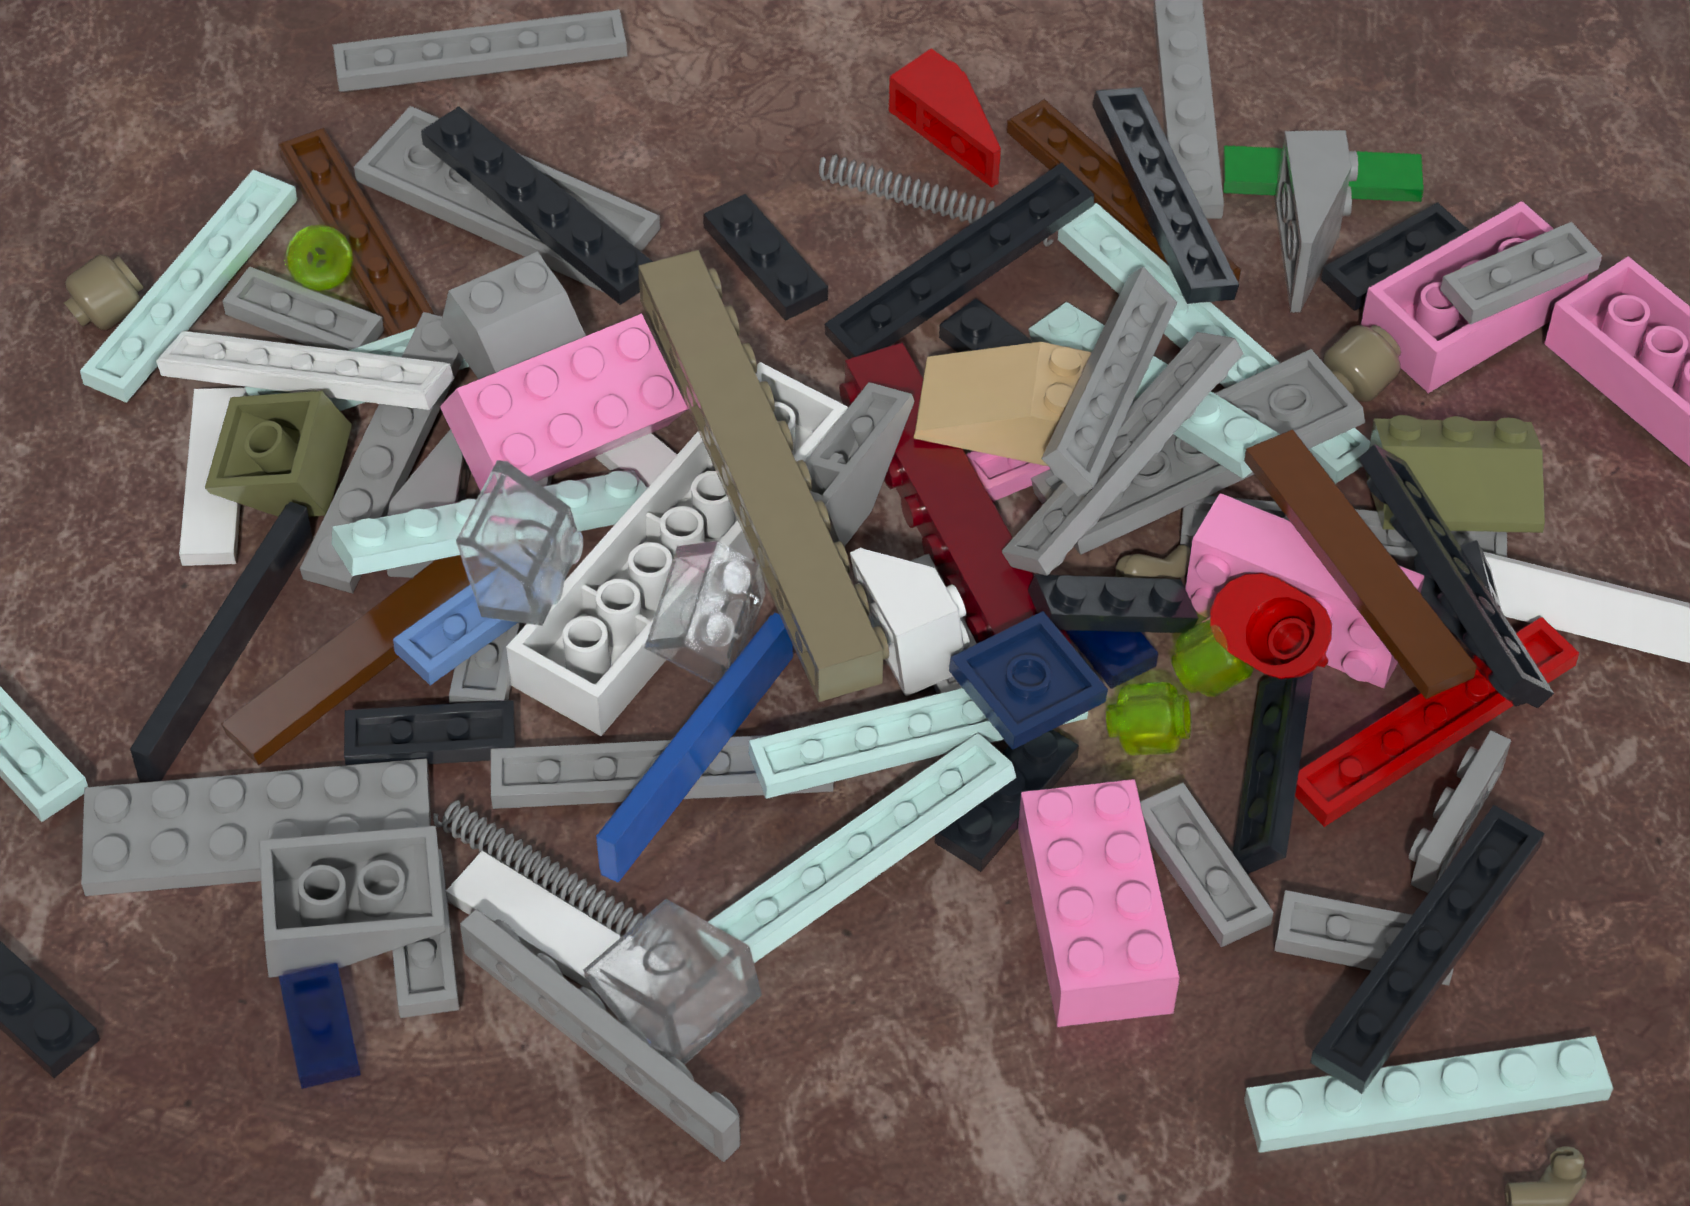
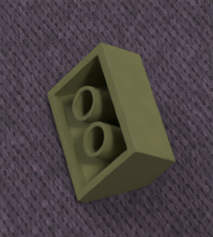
(1473, 471)

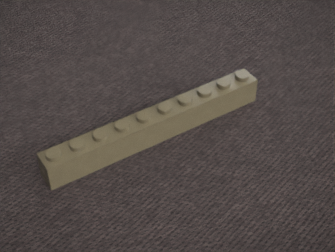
(762, 478)

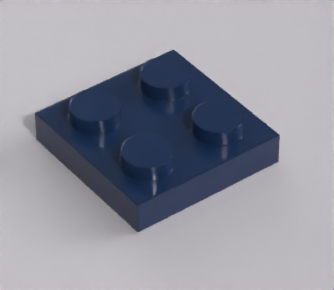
(1028, 680)

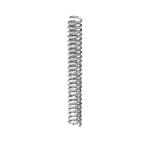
(931, 205)
(577, 889)

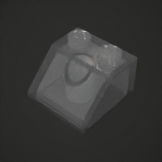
(518, 547)
(707, 609)
(676, 980)

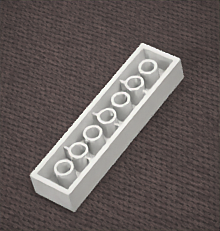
(592, 644)

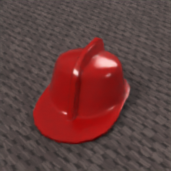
(1272, 626)

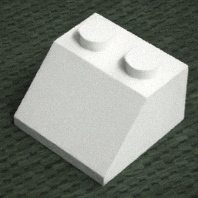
(915, 614)

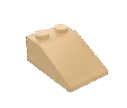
(998, 398)

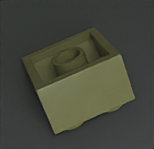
(280, 452)

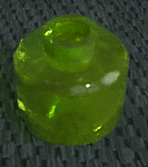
(337, 255)
(1204, 662)
(1149, 718)

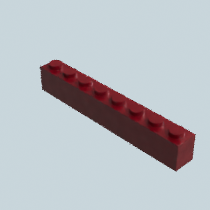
(947, 505)

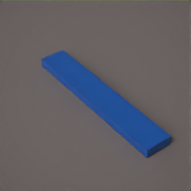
(693, 749)

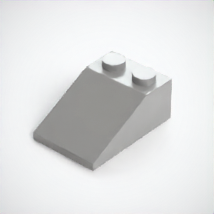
(1311, 204)
(510, 316)
(348, 896)

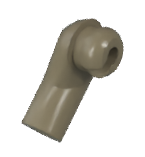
(1143, 566)
(1557, 1184)

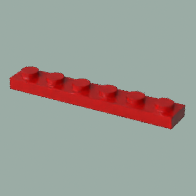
(1418, 732)

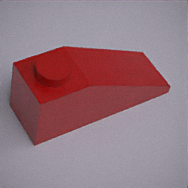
(943, 108)

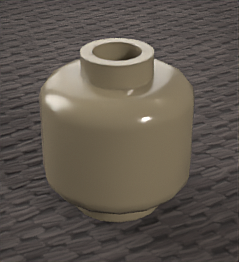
(102, 292)
(1364, 361)

